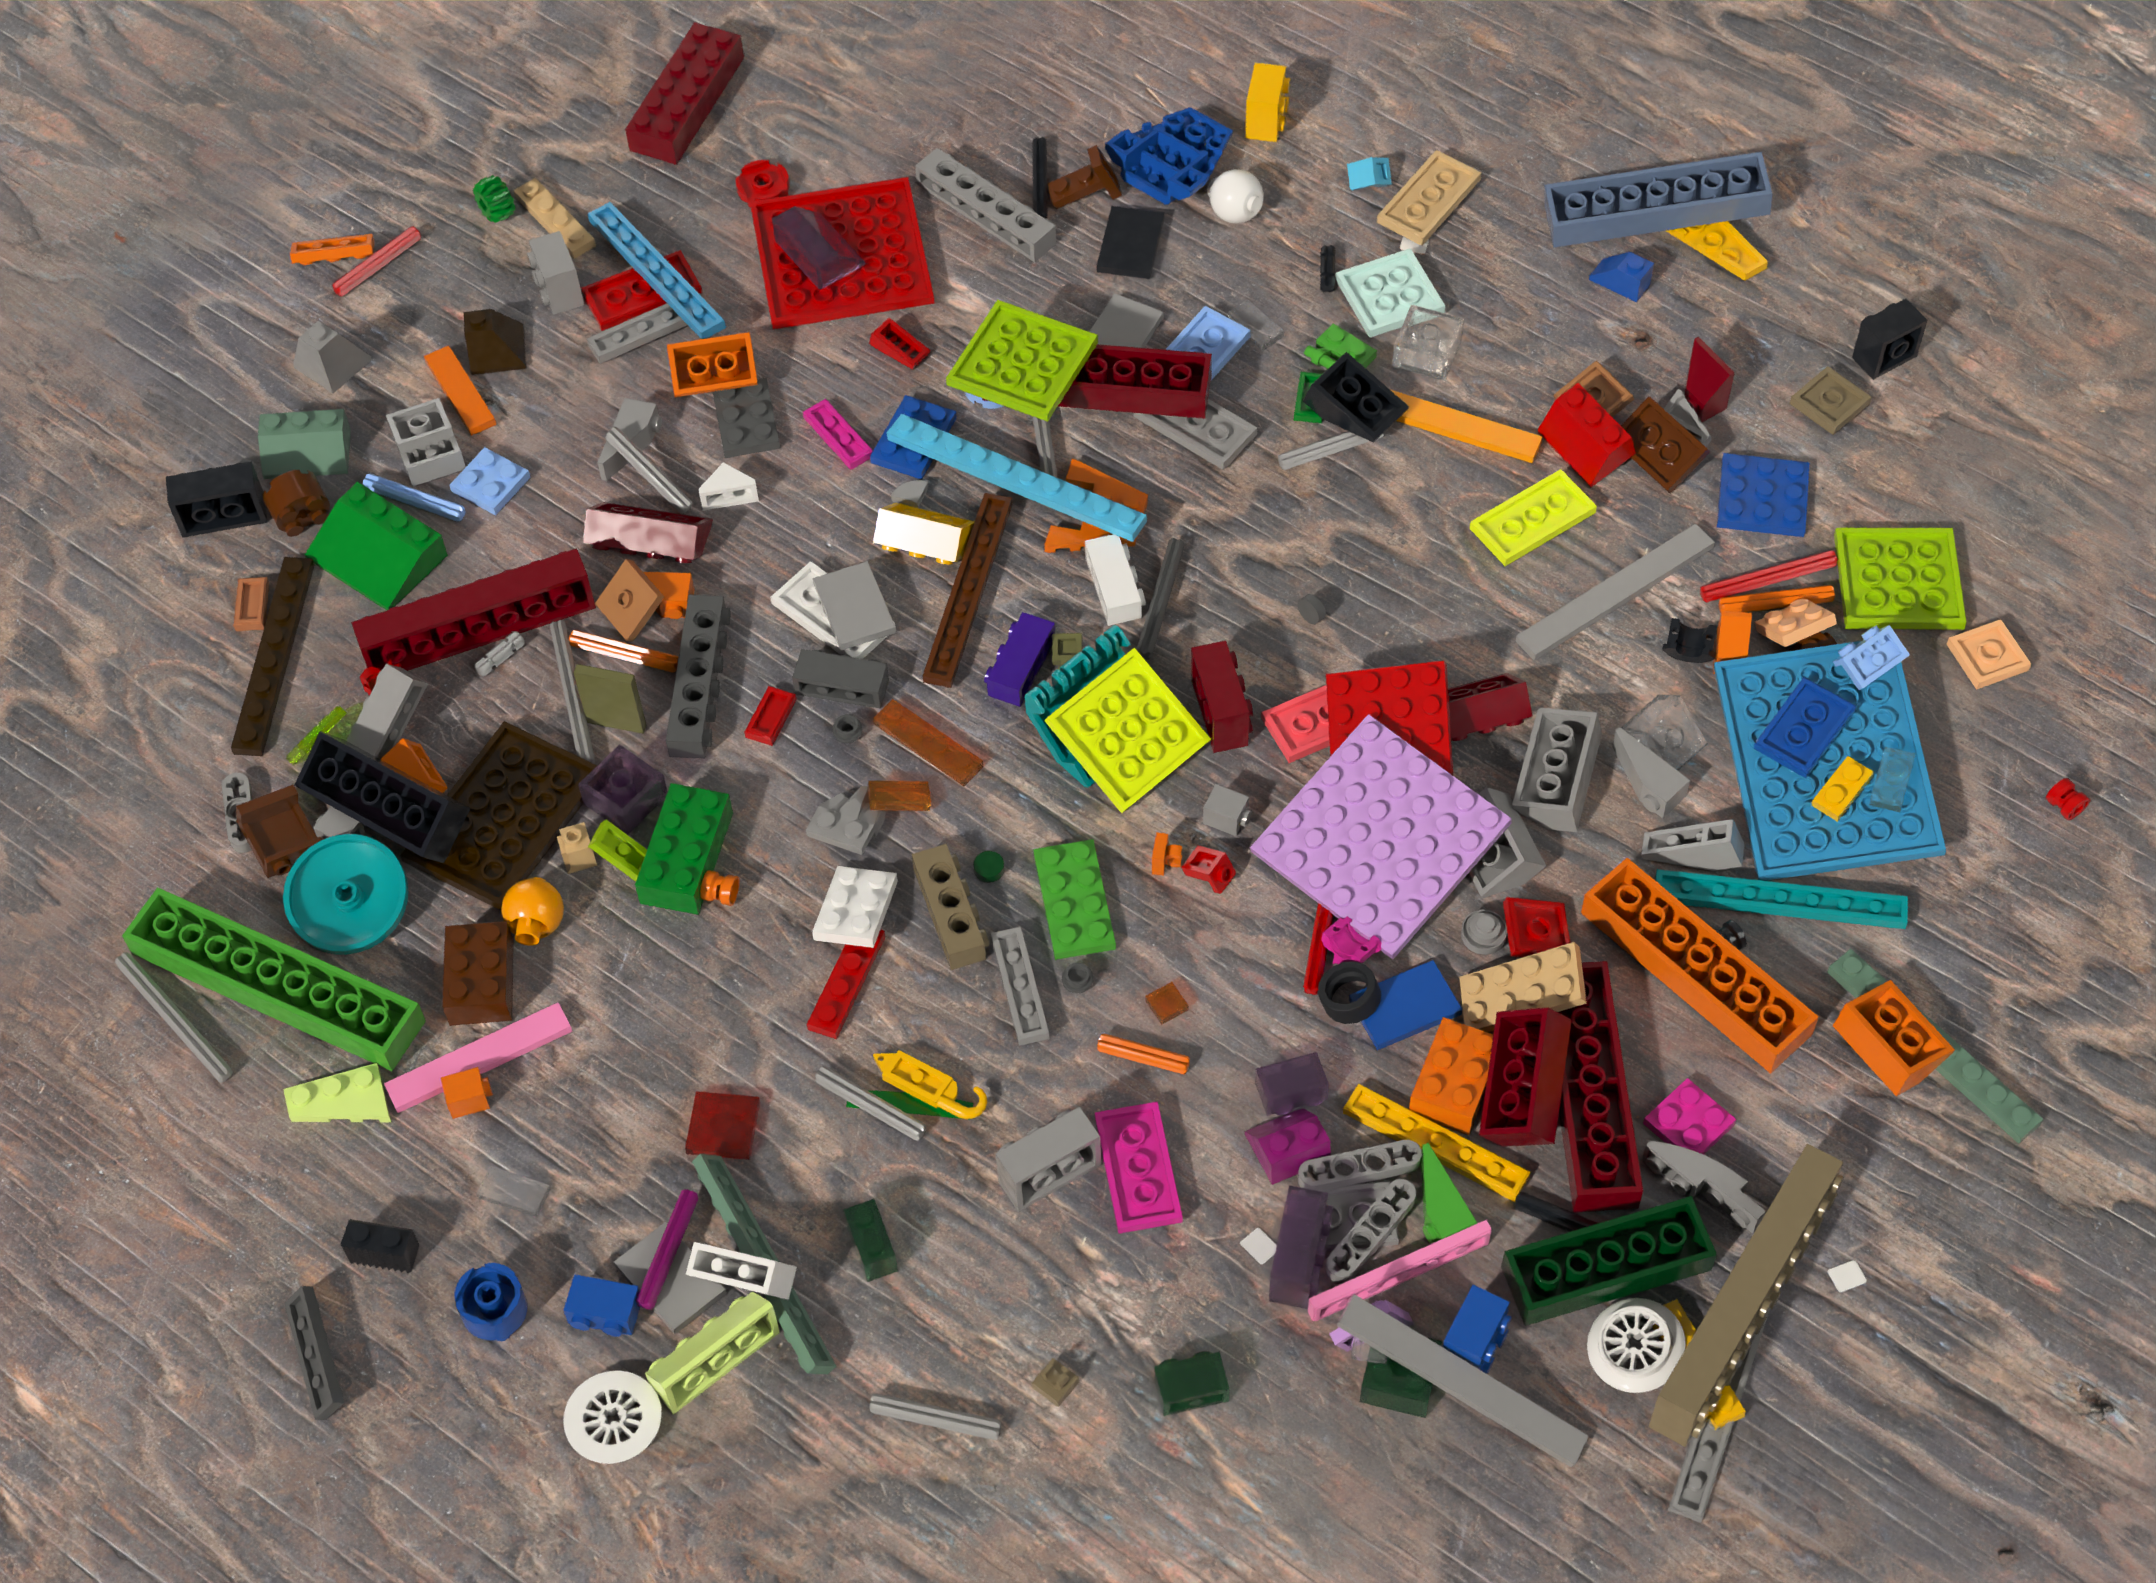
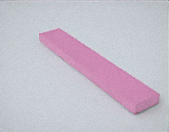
(483, 1053)
(1400, 1270)

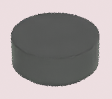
(1311, 609)

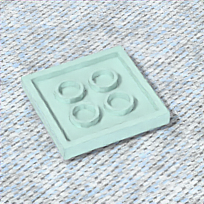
(1386, 289)

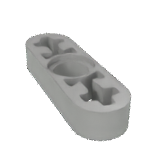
(230, 803)

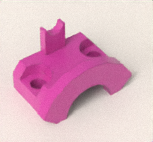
(1348, 944)

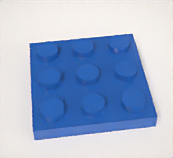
(1763, 495)

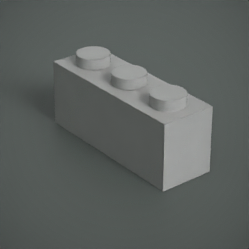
(387, 711)

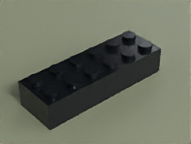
(382, 797)

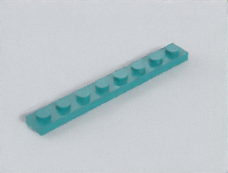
(1786, 899)

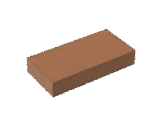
(251, 604)

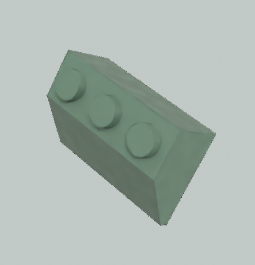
(304, 442)

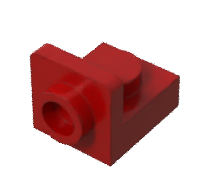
(1211, 867)

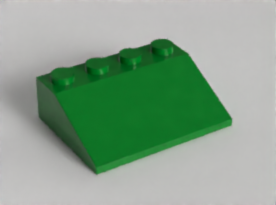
(376, 547)

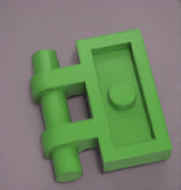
(1335, 343)

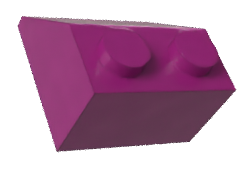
(1287, 1143)

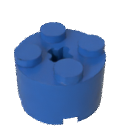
(491, 1302)

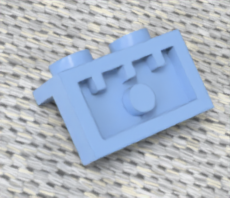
(1871, 656)

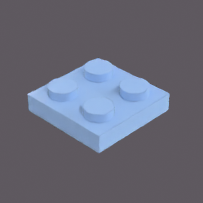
(490, 481)

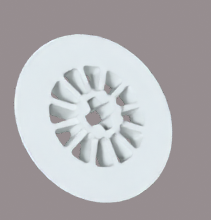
(1651, 1375)
(602, 1386)

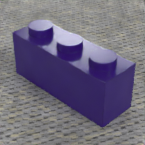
(1020, 659)

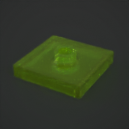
(308, 741)

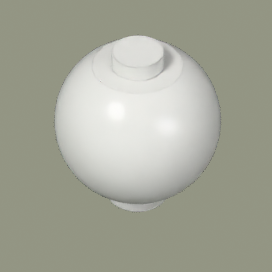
(1235, 196)

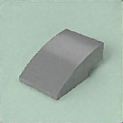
(426, 442)

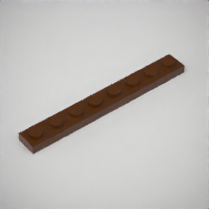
(967, 590)

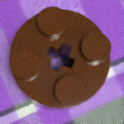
(296, 501)

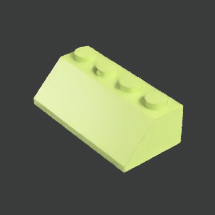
(713, 1351)

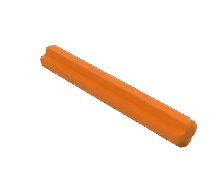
(1776, 599)
(623, 650)

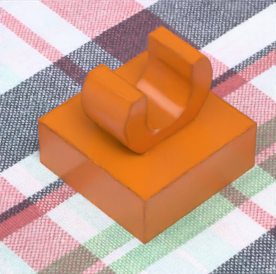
(1165, 854)

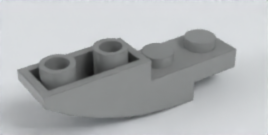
(1696, 1173)

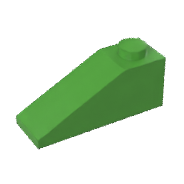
(1442, 1204)

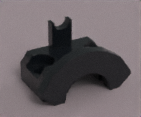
(1690, 643)

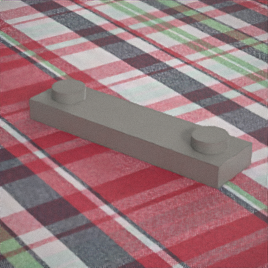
(635, 333)
(1020, 986)

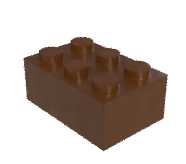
(478, 973)

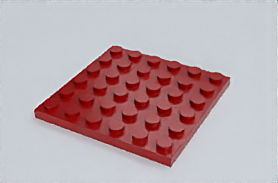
(878, 225)

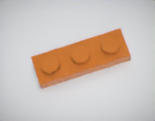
(332, 249)

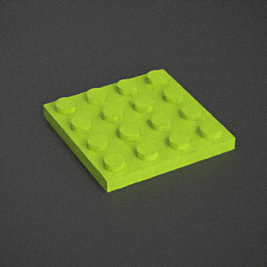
(1022, 360)
(1899, 578)

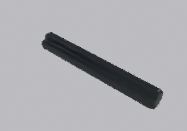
(1039, 156)
(1550, 1213)

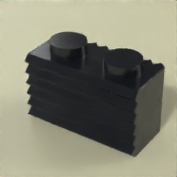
(380, 1245)

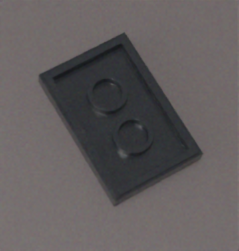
(1130, 242)

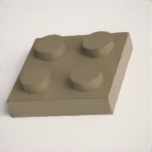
(1830, 400)

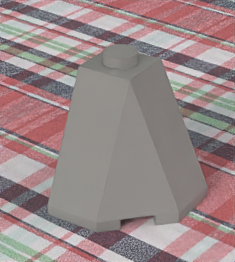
(328, 357)

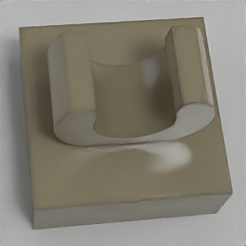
(1055, 1382)

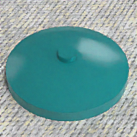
(345, 894)

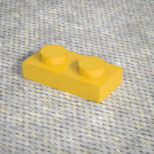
(1842, 788)

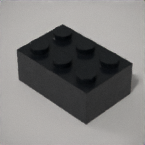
(216, 499)

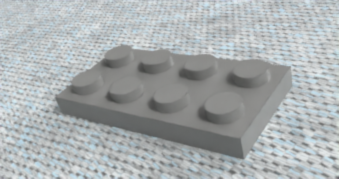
(1215, 438)

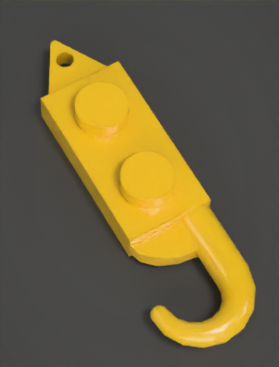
(926, 1083)

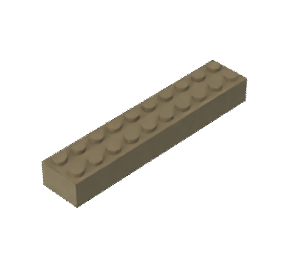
(1746, 1297)

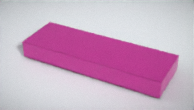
(838, 434)

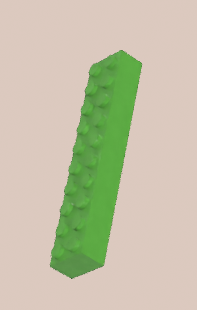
(275, 979)

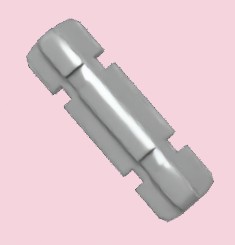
(499, 653)

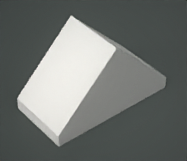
(727, 488)

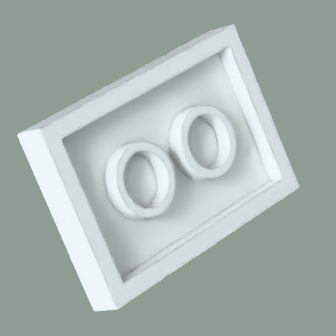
(855, 906)

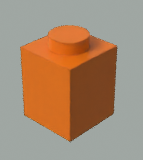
(466, 1092)

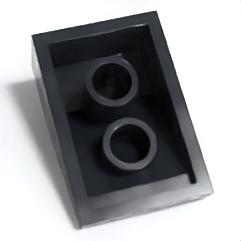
(1354, 399)

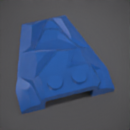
(1170, 157)

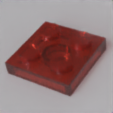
(722, 1125)

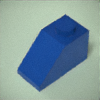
(1624, 274)

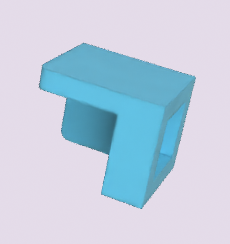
(1369, 173)

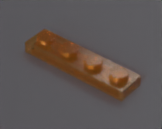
(928, 742)

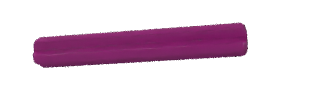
(667, 1249)

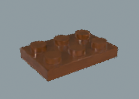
(1663, 445)

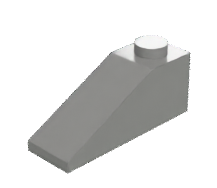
(639, 423)
(1652, 778)
(1697, 846)

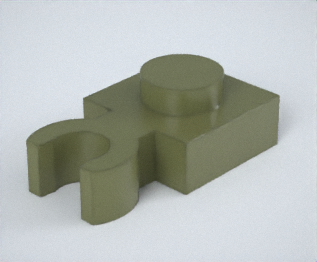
(1065, 647)

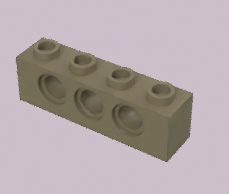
(959, 948)

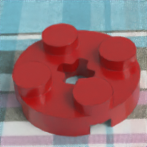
(761, 170)

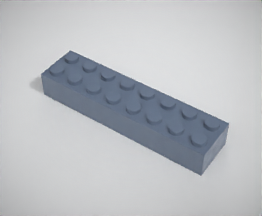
(1657, 199)

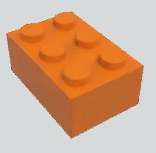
(1453, 1076)

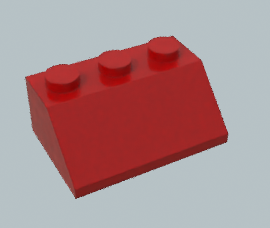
(1586, 435)

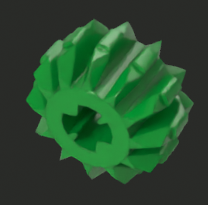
(494, 199)

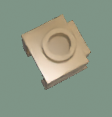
(575, 849)

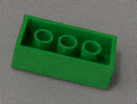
(683, 848)

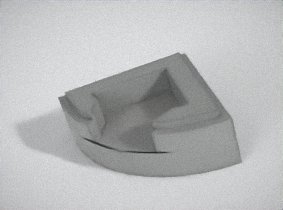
(910, 493)

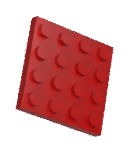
(1403, 698)

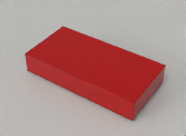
(770, 715)

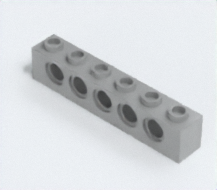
(986, 204)

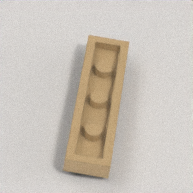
(554, 217)

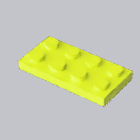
(1533, 517)

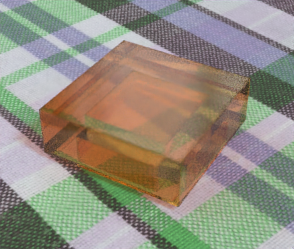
(1166, 1003)

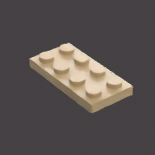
(1429, 197)
(1531, 982)

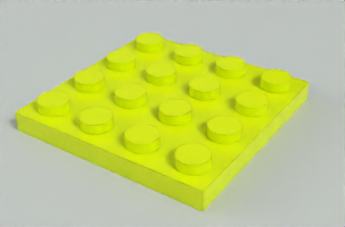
(1127, 730)

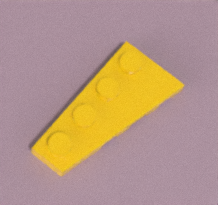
(1724, 246)

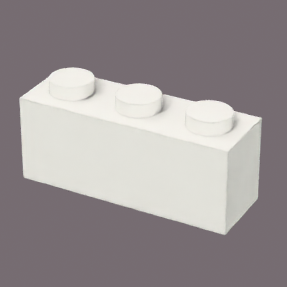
(1114, 579)
(741, 1270)

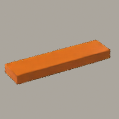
(460, 390)

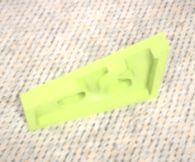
(346, 1095)

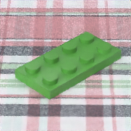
(1074, 899)

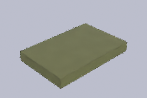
(610, 698)

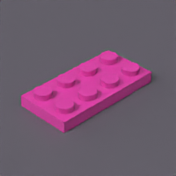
(1138, 1167)

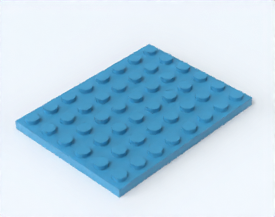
(1782, 825)

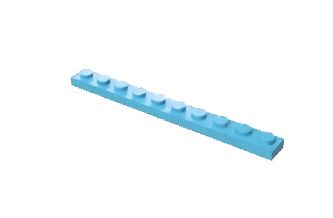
(1017, 477)

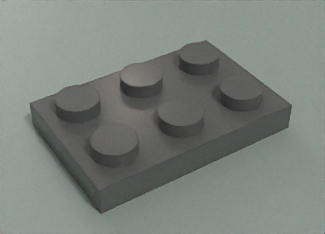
(746, 420)

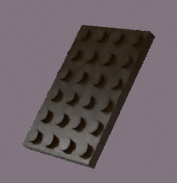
(518, 802)

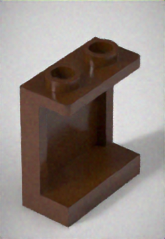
(276, 830)

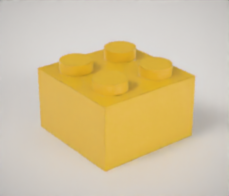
(1267, 102)

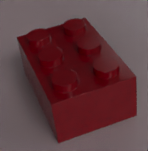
(1221, 696)

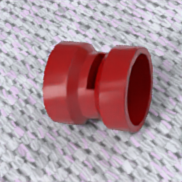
(2067, 799)

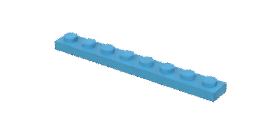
(656, 271)

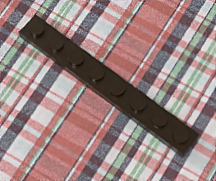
(272, 657)

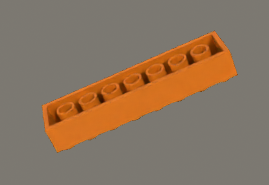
(1699, 965)

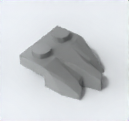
(846, 821)

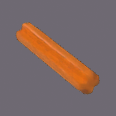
(1143, 1053)

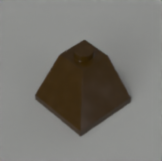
(493, 342)

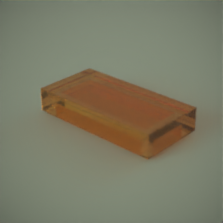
(899, 795)

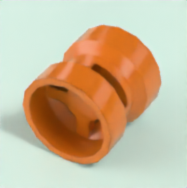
(719, 888)

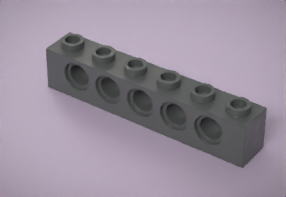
(687, 740)

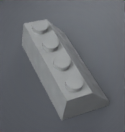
(1558, 768)

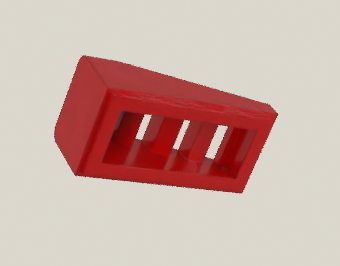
(881, 343)

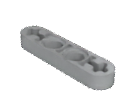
(1361, 1171)
(1367, 1228)

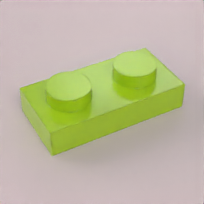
(618, 849)

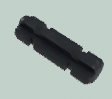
(1327, 269)

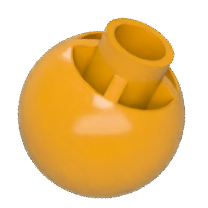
(532, 910)

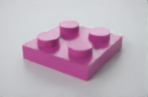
(1689, 1119)

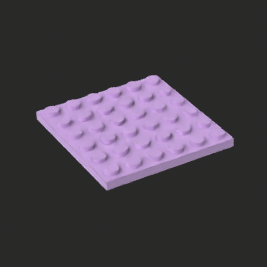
(1381, 835)

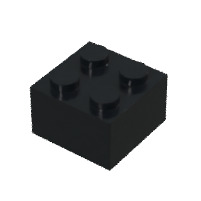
(1889, 338)

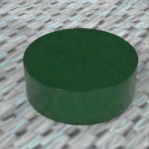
(988, 866)

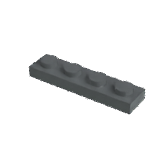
(314, 1353)

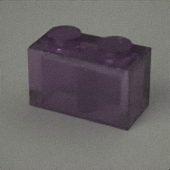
(1292, 1084)

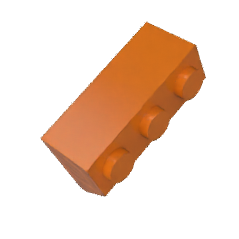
(712, 364)
(1892, 1037)

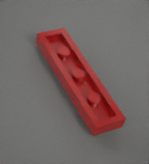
(843, 988)

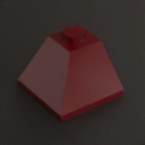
(1707, 381)

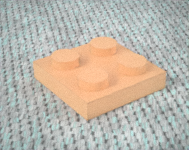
(1795, 622)
(1988, 654)

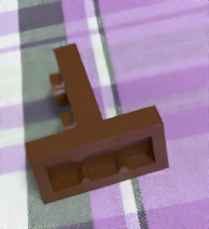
(1085, 181)

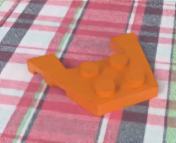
(1103, 485)

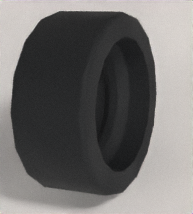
(1354, 1011)

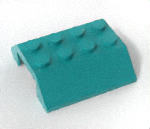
(1066, 683)

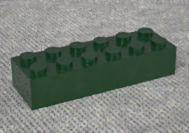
(1608, 1260)

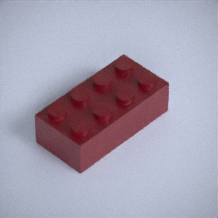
(1525, 1077)

